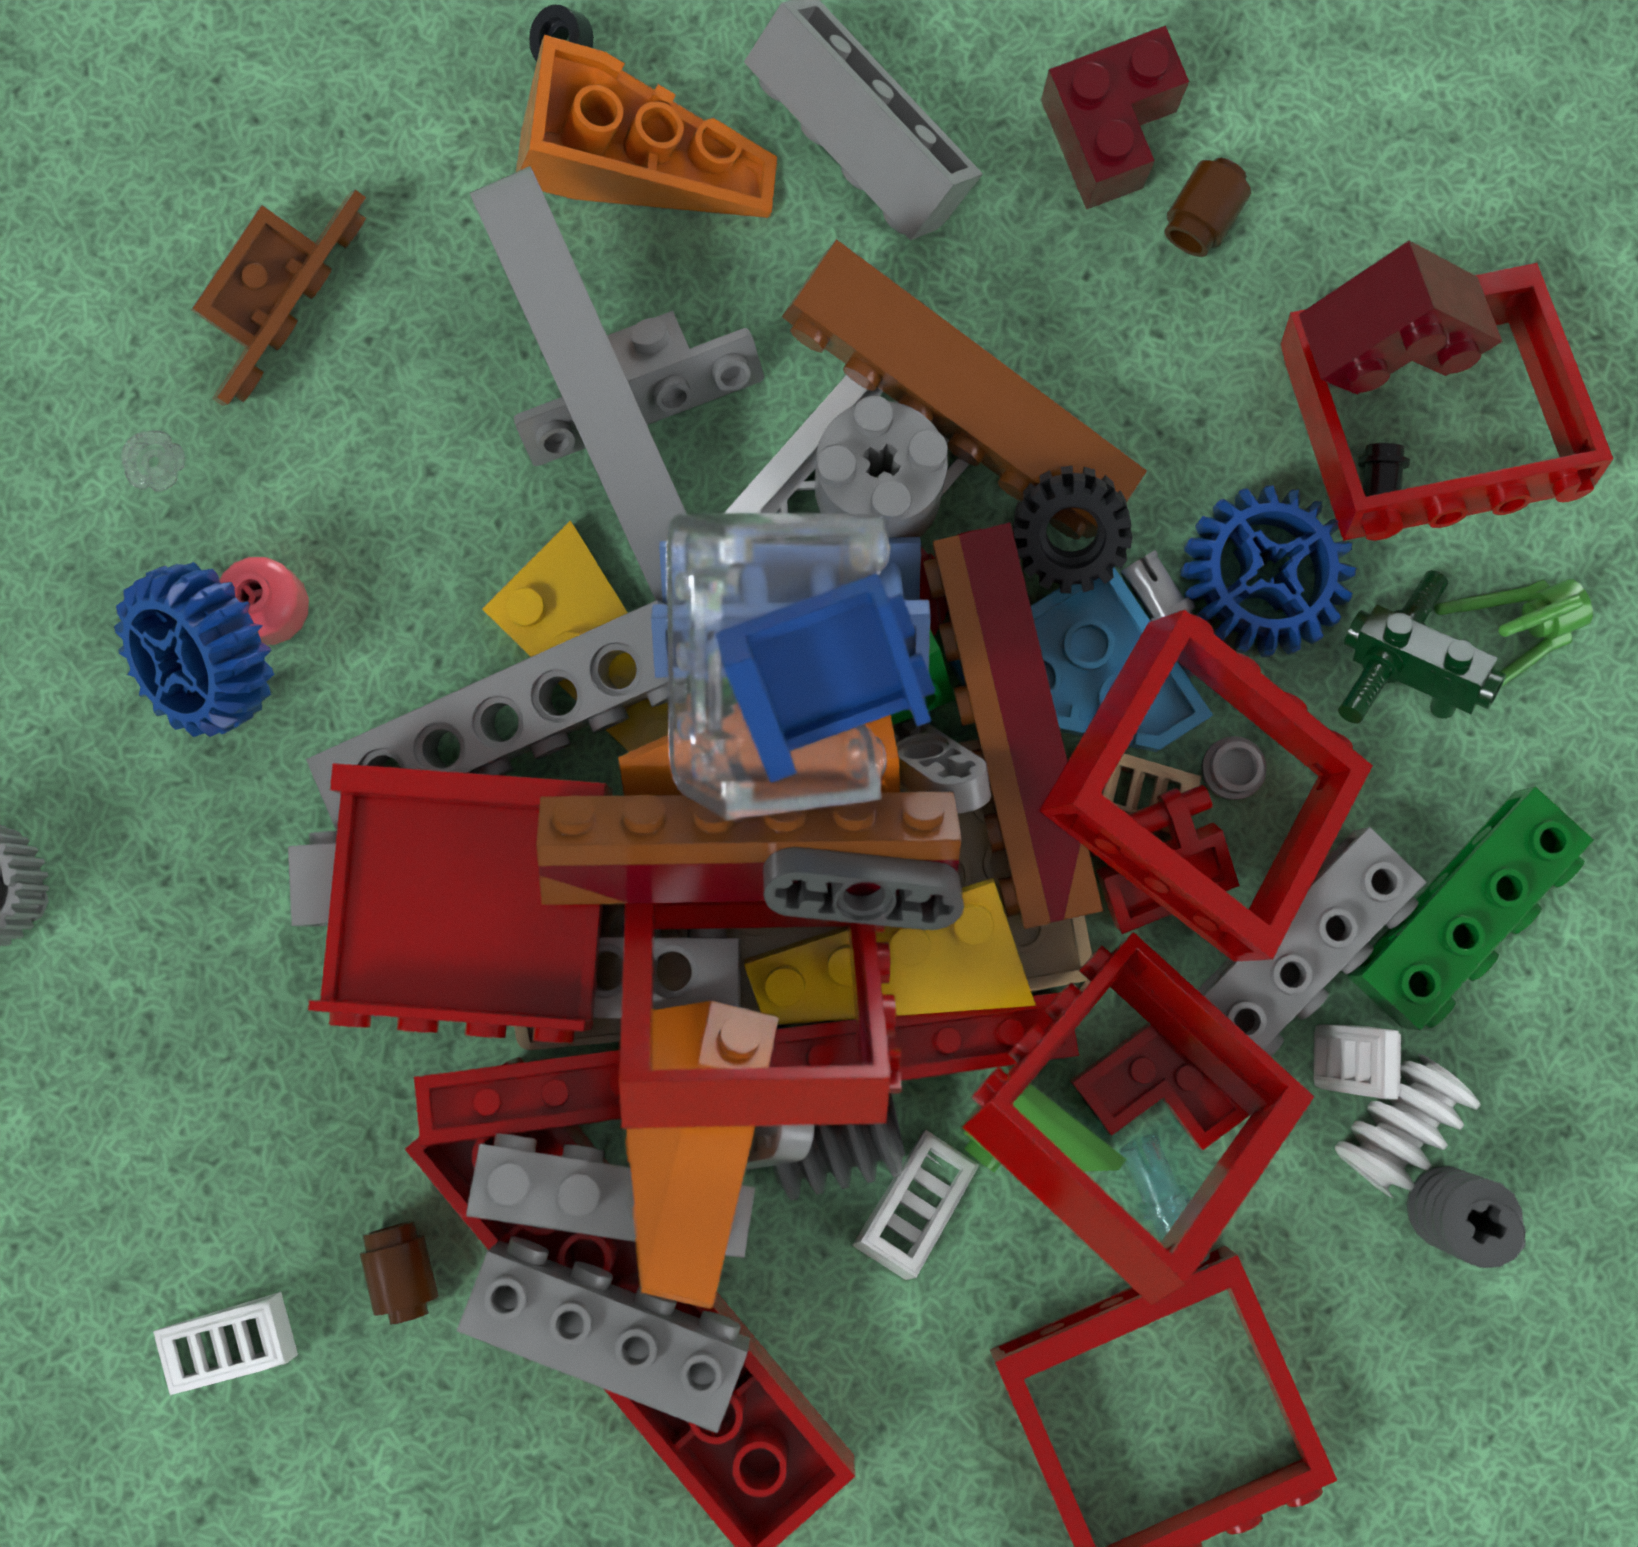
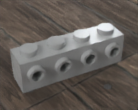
(861, 117)
(1346, 906)
(568, 1192)
(605, 1332)

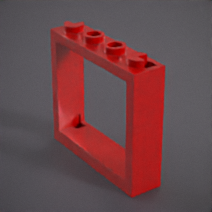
(1515, 298)
(1152, 865)
(1210, 1043)
(753, 1094)
(1123, 1313)

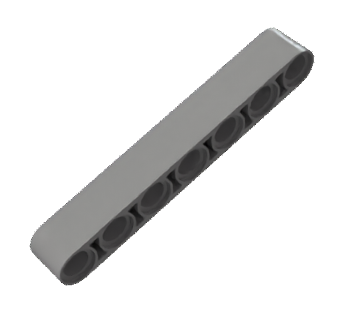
(582, 363)

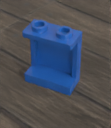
(823, 669)

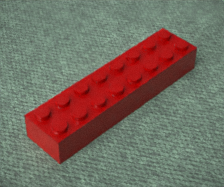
(773, 1449)

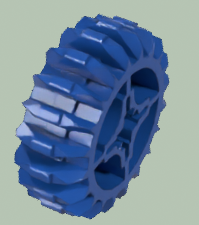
(1279, 591)
(193, 649)

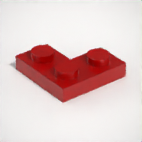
(1153, 1069)

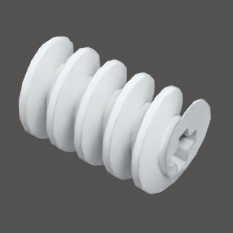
(1406, 1125)

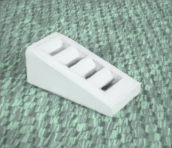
(1357, 1060)
(883, 1215)
(273, 1330)

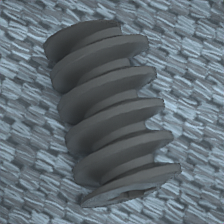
(841, 1148)
(1467, 1216)

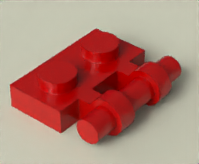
(1201, 847)

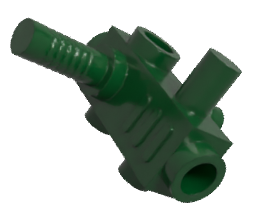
(1406, 651)

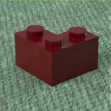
(1100, 108)
(1400, 313)

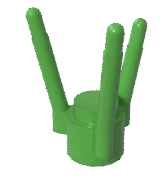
(1548, 613)

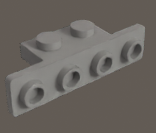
(661, 375)

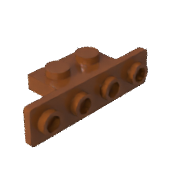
(263, 282)

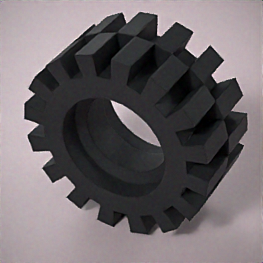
(1079, 566)

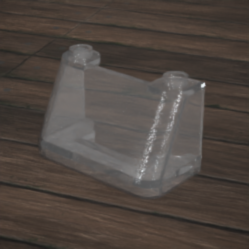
(725, 574)

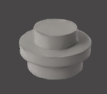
(1233, 768)

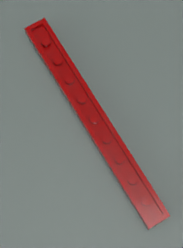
(587, 1088)

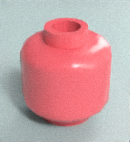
(274, 596)

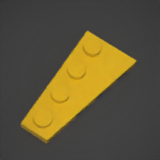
(561, 598)
(931, 970)

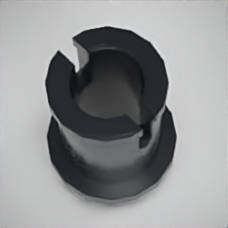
(1383, 468)

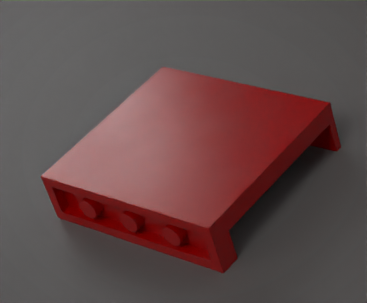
(446, 910)

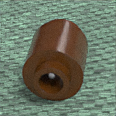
(1207, 206)
(398, 1272)

